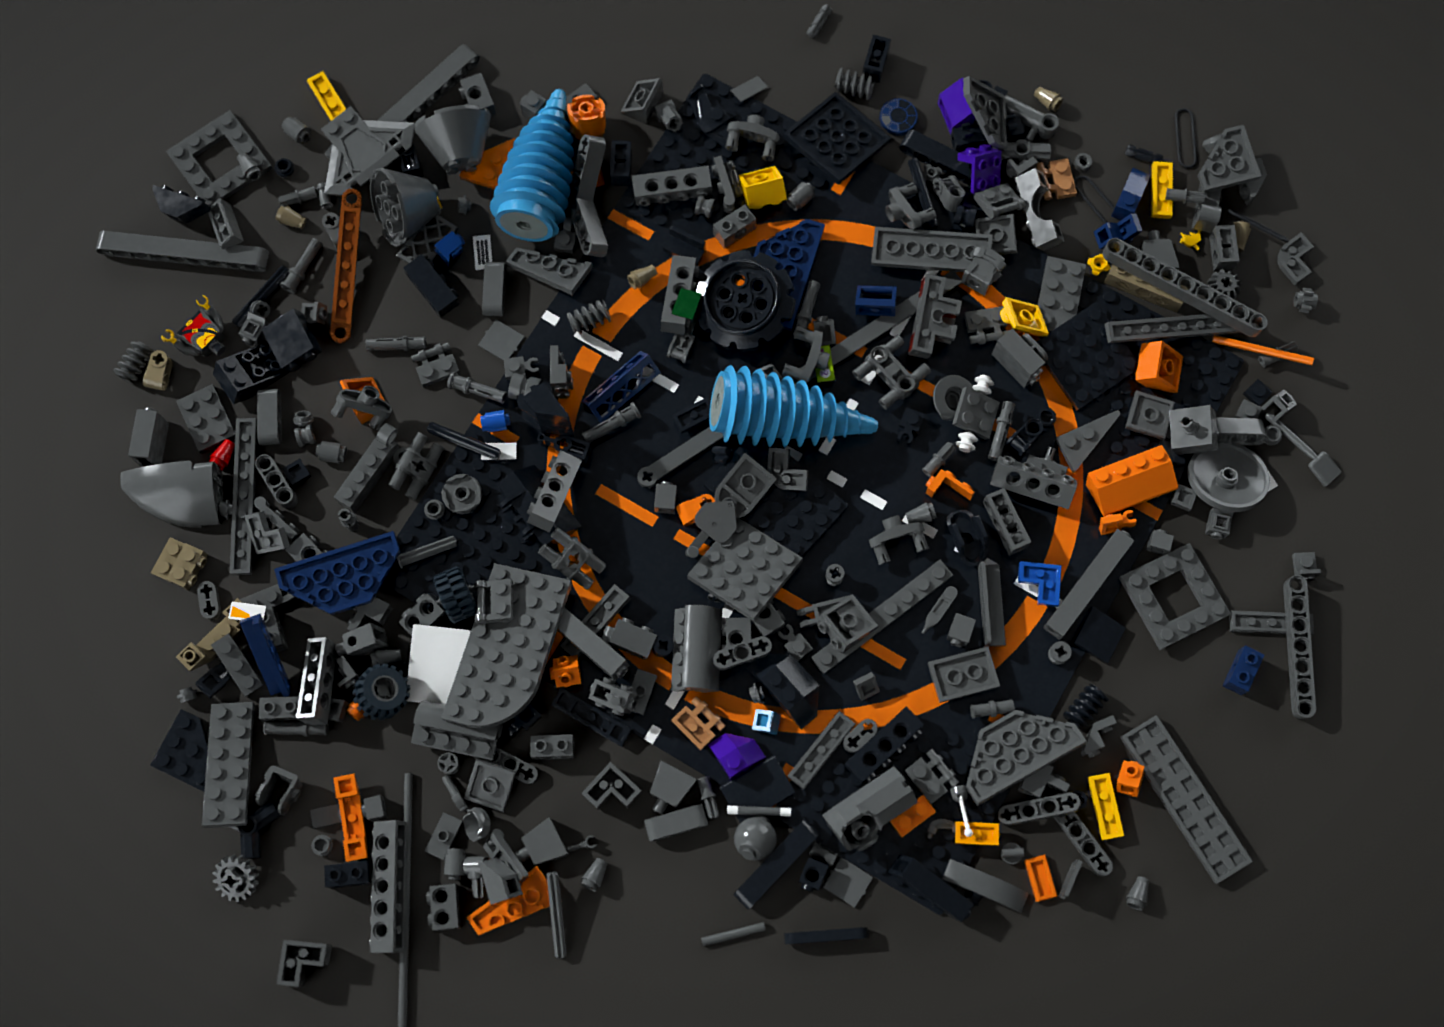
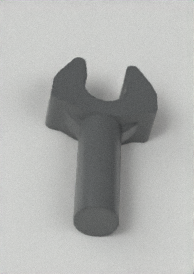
(456, 796)

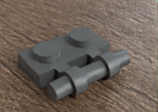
(983, 320)
(438, 369)
(927, 781)

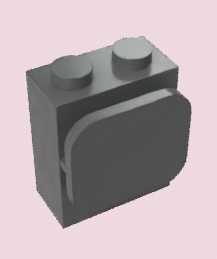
(1021, 357)

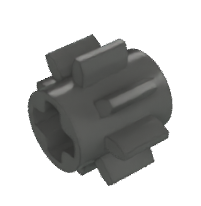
(1305, 300)

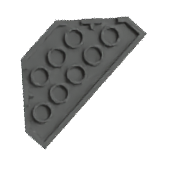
(1017, 749)

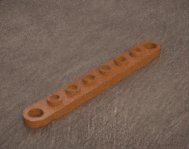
(346, 266)

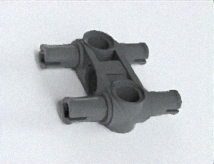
(891, 372)

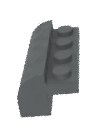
(695, 643)
(453, 737)

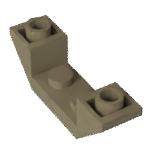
(197, 655)

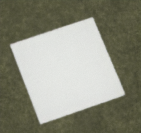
(434, 661)

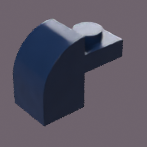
(1123, 230)

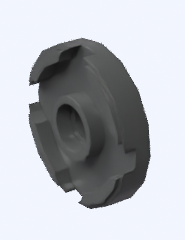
(457, 485)

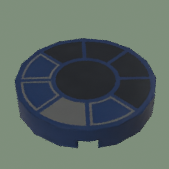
(898, 116)

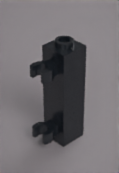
(972, 136)

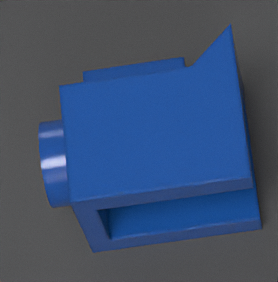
(449, 247)

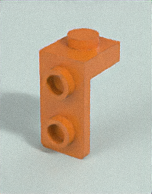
(948, 478)

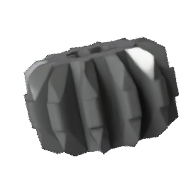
(1221, 278)

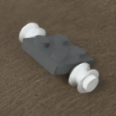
(975, 413)

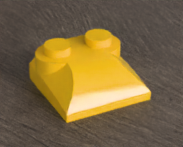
(1023, 317)

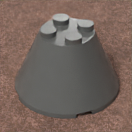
(455, 136)
(402, 203)

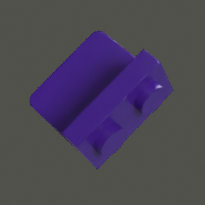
(985, 166)

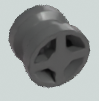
(704, 206)
(305, 436)
(1055, 654)
(445, 762)

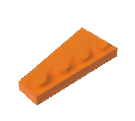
(534, 899)

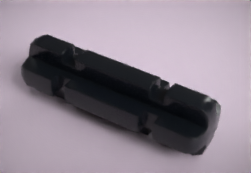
(1143, 154)

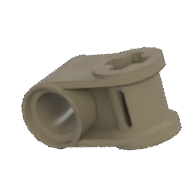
(158, 373)

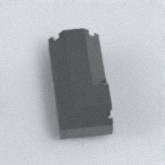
(869, 809)

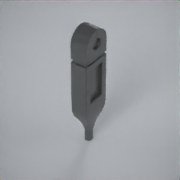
(940, 608)

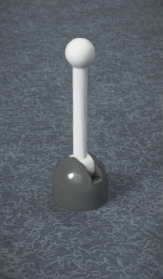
(960, 795)

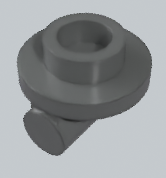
(1012, 853)

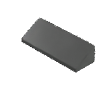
(225, 224)

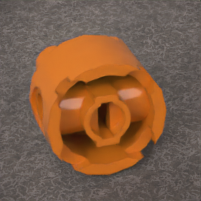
(586, 116)

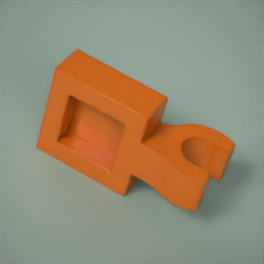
(1111, 522)

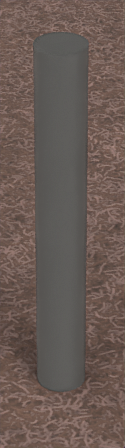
(733, 934)

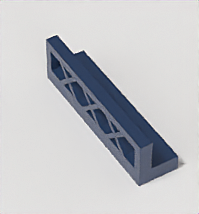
(616, 381)
(266, 655)

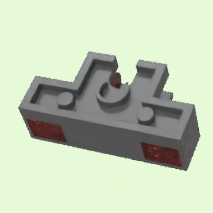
(933, 317)

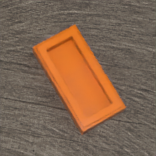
(1040, 878)

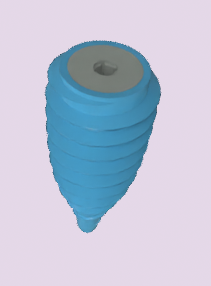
(537, 176)
(776, 409)

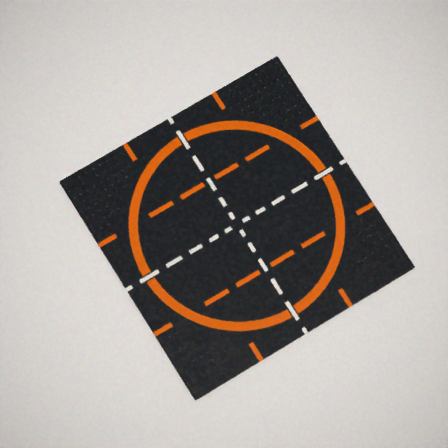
(865, 470)

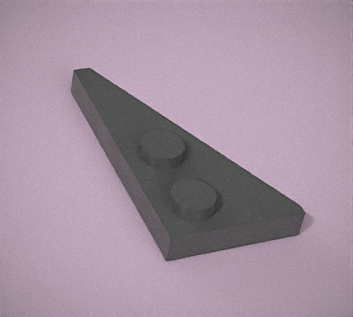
(1081, 441)

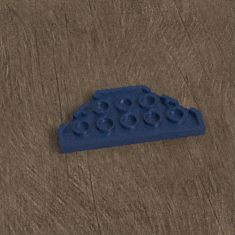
(795, 252)
(341, 576)

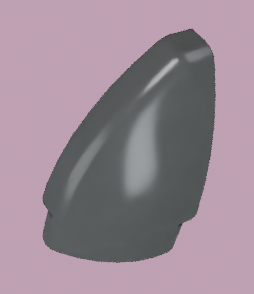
(177, 492)

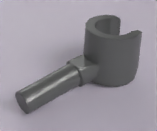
(582, 845)

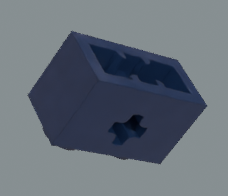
(1243, 670)

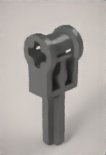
(682, 344)

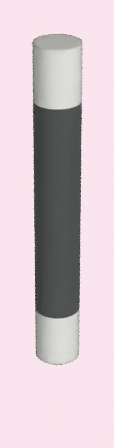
(763, 811)

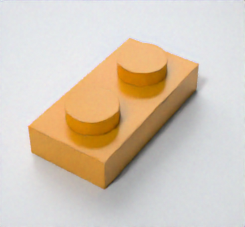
(982, 834)

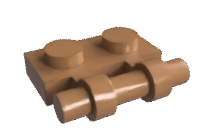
(1061, 177)
(693, 728)

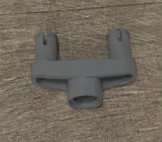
(755, 131)
(902, 210)
(816, 357)
(365, 401)
(894, 530)

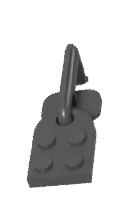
(745, 487)

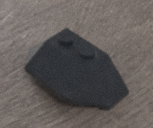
(788, 685)

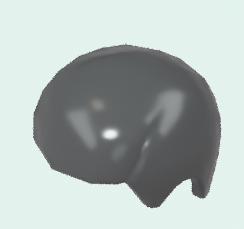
(476, 824)

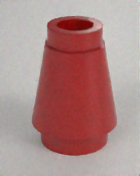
(223, 454)

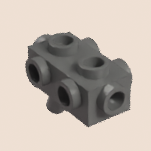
(620, 698)

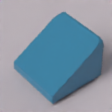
(766, 721)

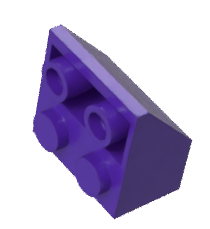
(955, 107)

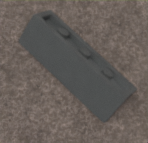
(991, 605)

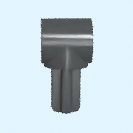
(472, 870)

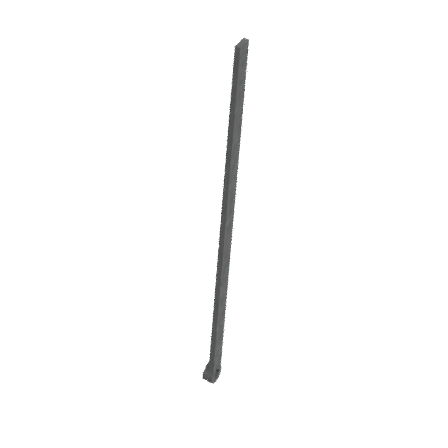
(838, 353)

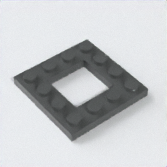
(184, 155)
(1162, 631)

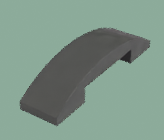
(985, 885)

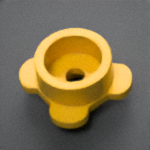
(1104, 266)

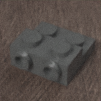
(560, 378)
(846, 623)

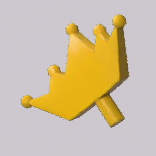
(1192, 240)

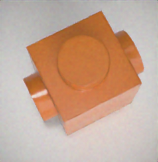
(1130, 778)

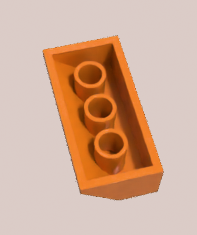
(1132, 480)

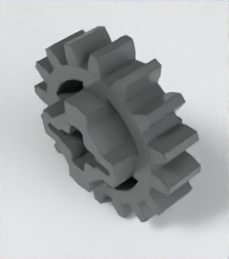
(234, 878)

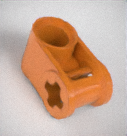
(688, 509)

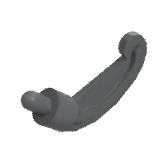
(940, 824)

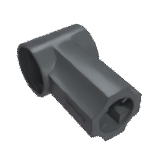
(667, 113)

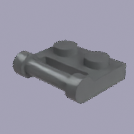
(993, 199)
(500, 601)

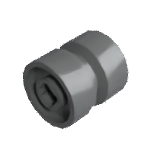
(521, 385)

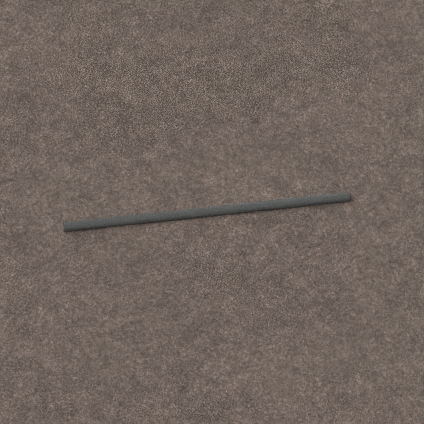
(403, 965)

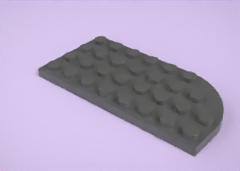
(508, 657)

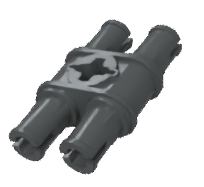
(406, 467)
(569, 568)

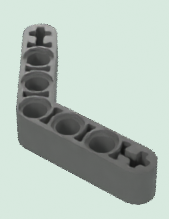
(582, 193)

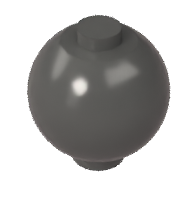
(755, 838)

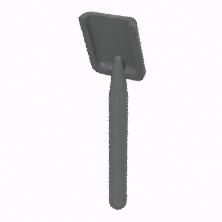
(1321, 465)

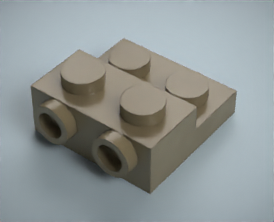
(180, 563)

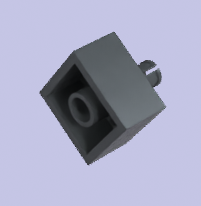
(1193, 430)

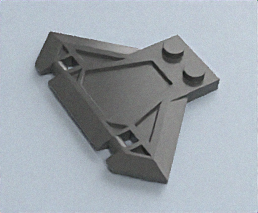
(361, 148)

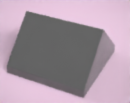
(642, 99)

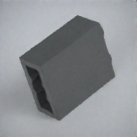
(148, 437)

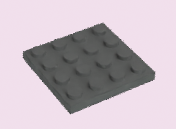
(745, 570)

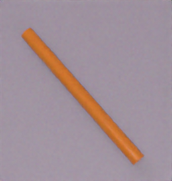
(1263, 350)

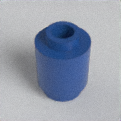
(495, 421)

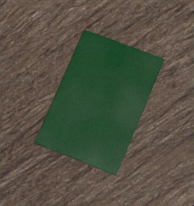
(686, 303)

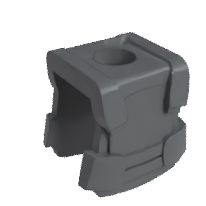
(983, 269)
(291, 795)

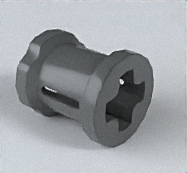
(838, 579)

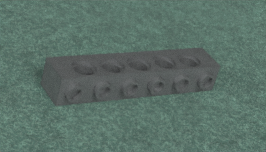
(395, 895)

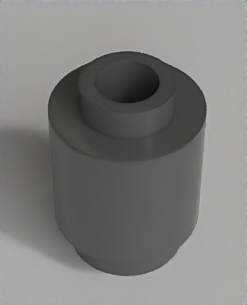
(296, 129)
(800, 196)
(331, 452)
(454, 864)

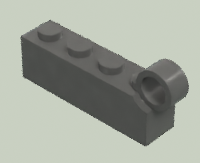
(368, 469)

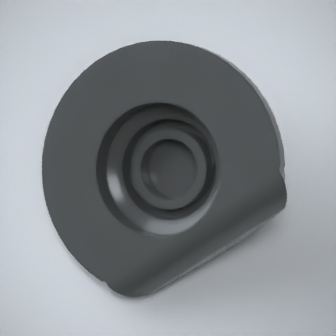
(947, 395)

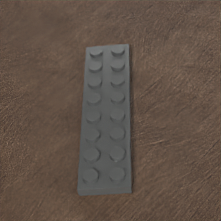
(1186, 800)

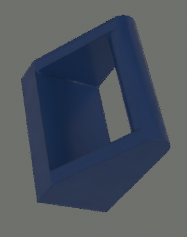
(876, 307)

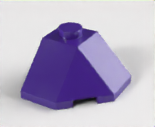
(736, 753)

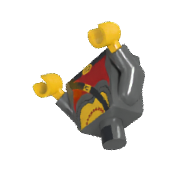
(200, 334)

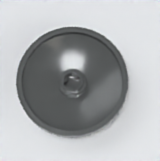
(1229, 478)

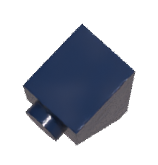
(1131, 194)

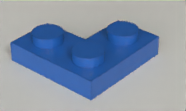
(1046, 577)

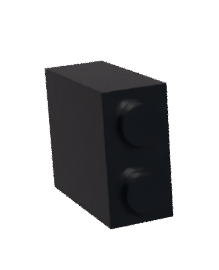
(292, 340)

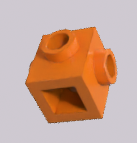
(566, 671)

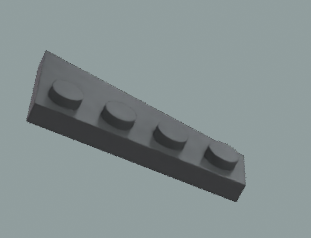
(550, 269)

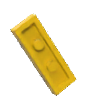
(326, 95)
(1161, 180)
(1105, 806)

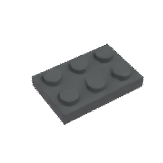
(206, 418)
(963, 674)

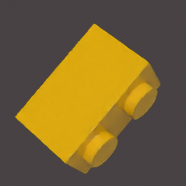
(763, 187)

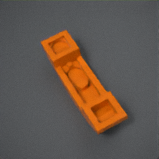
(352, 817)

